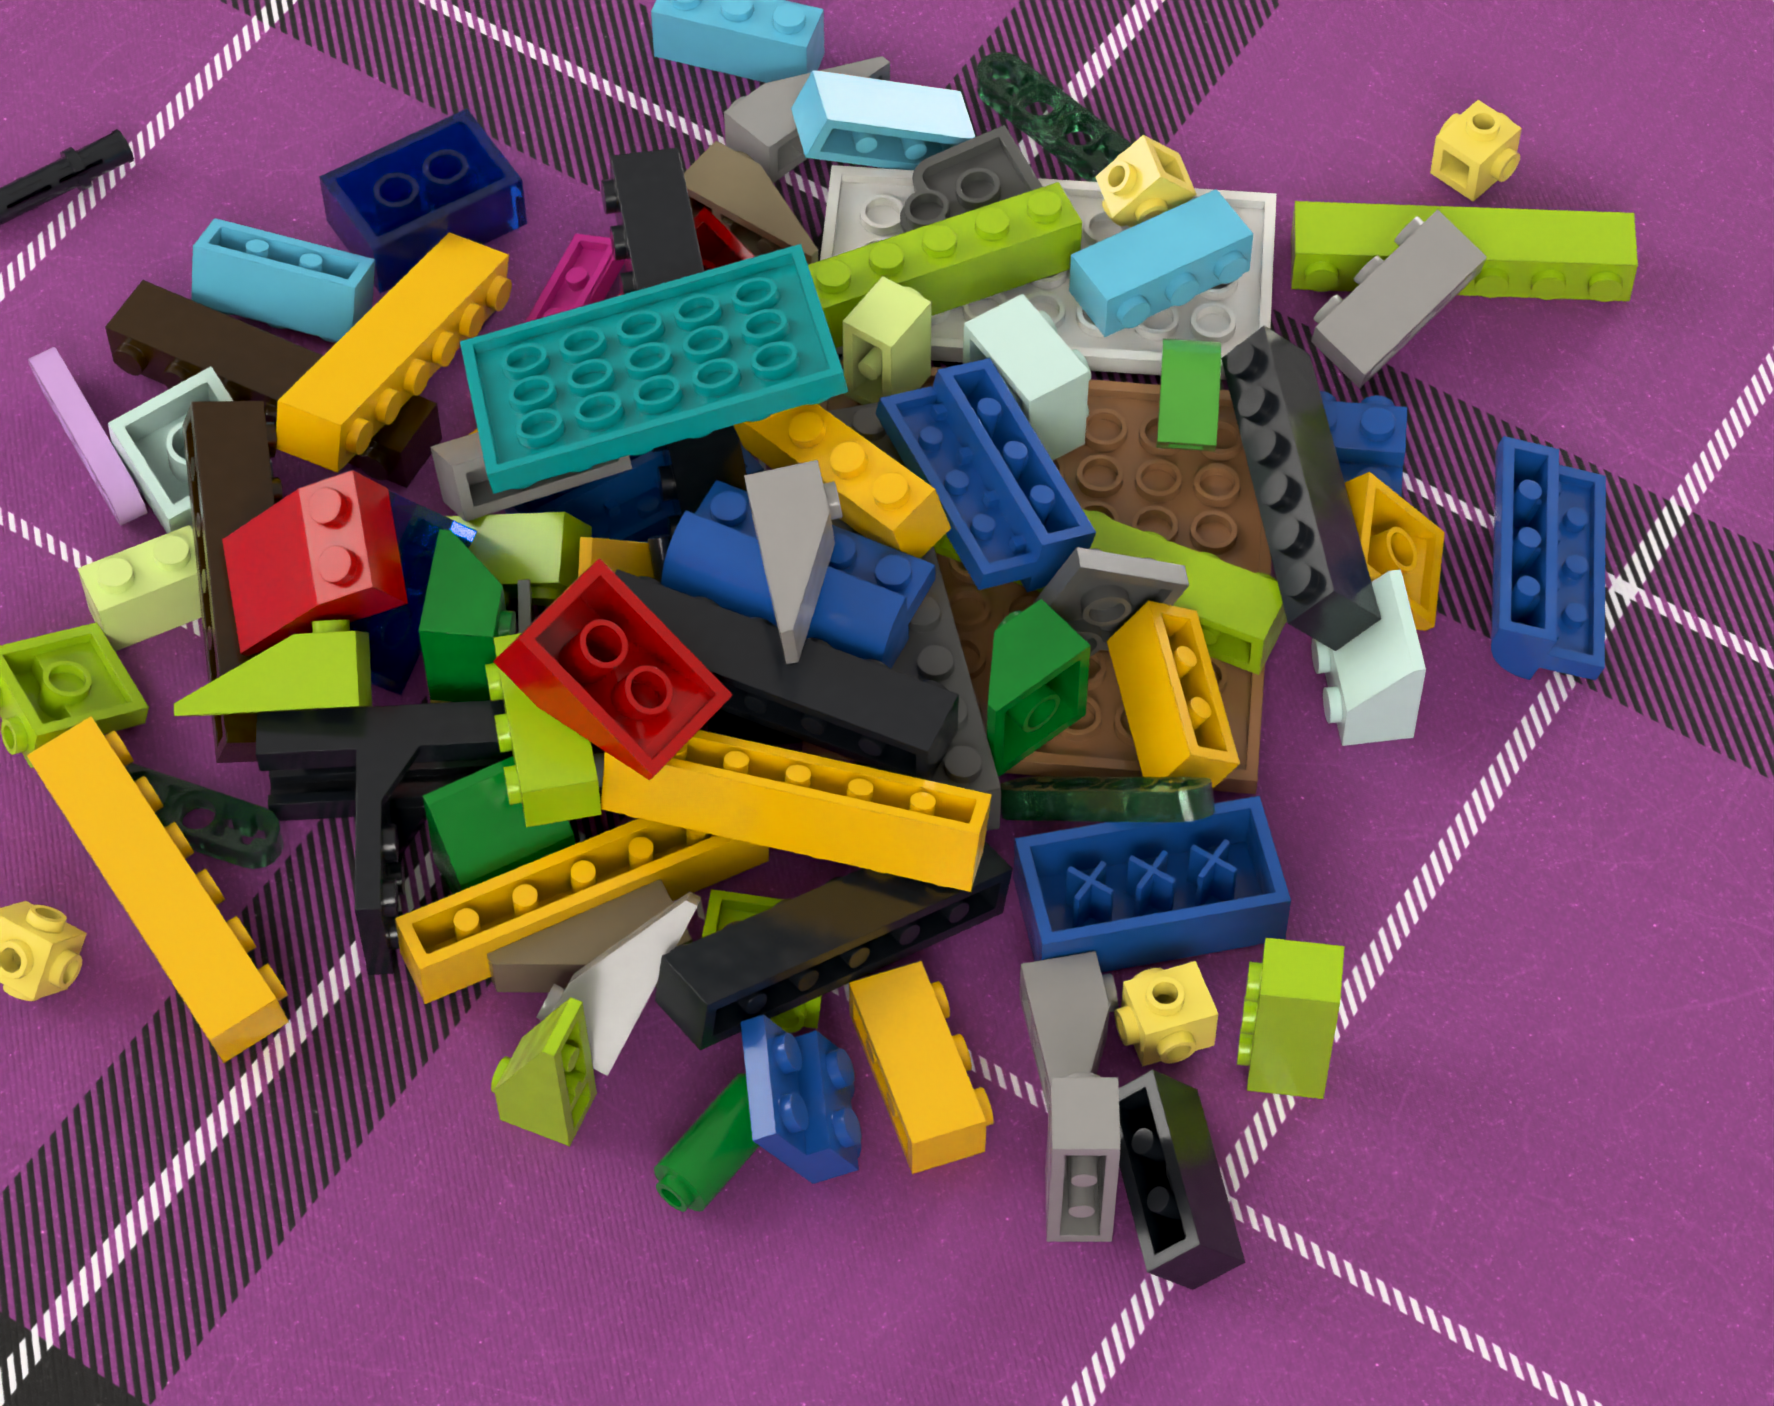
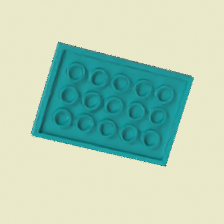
(650, 368)

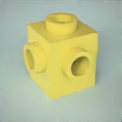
(1476, 150)
(1144, 183)
(37, 951)
(1167, 1014)

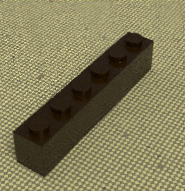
(178, 338)
(228, 486)

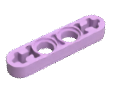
(87, 436)

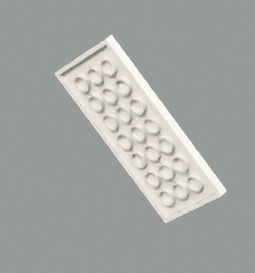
(867, 207)

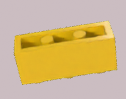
(1172, 695)
(920, 1066)

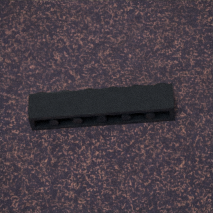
(1300, 490)
(824, 698)
(817, 945)

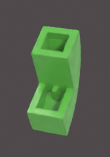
(1189, 395)

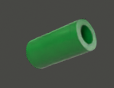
(708, 1151)

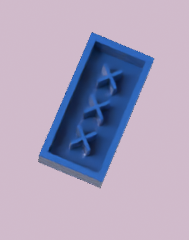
(1153, 887)

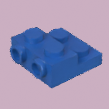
(1368, 437)
(801, 1100)

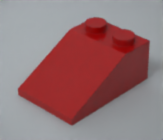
(314, 558)
(614, 672)

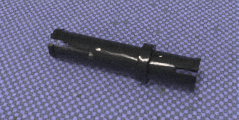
(69, 172)

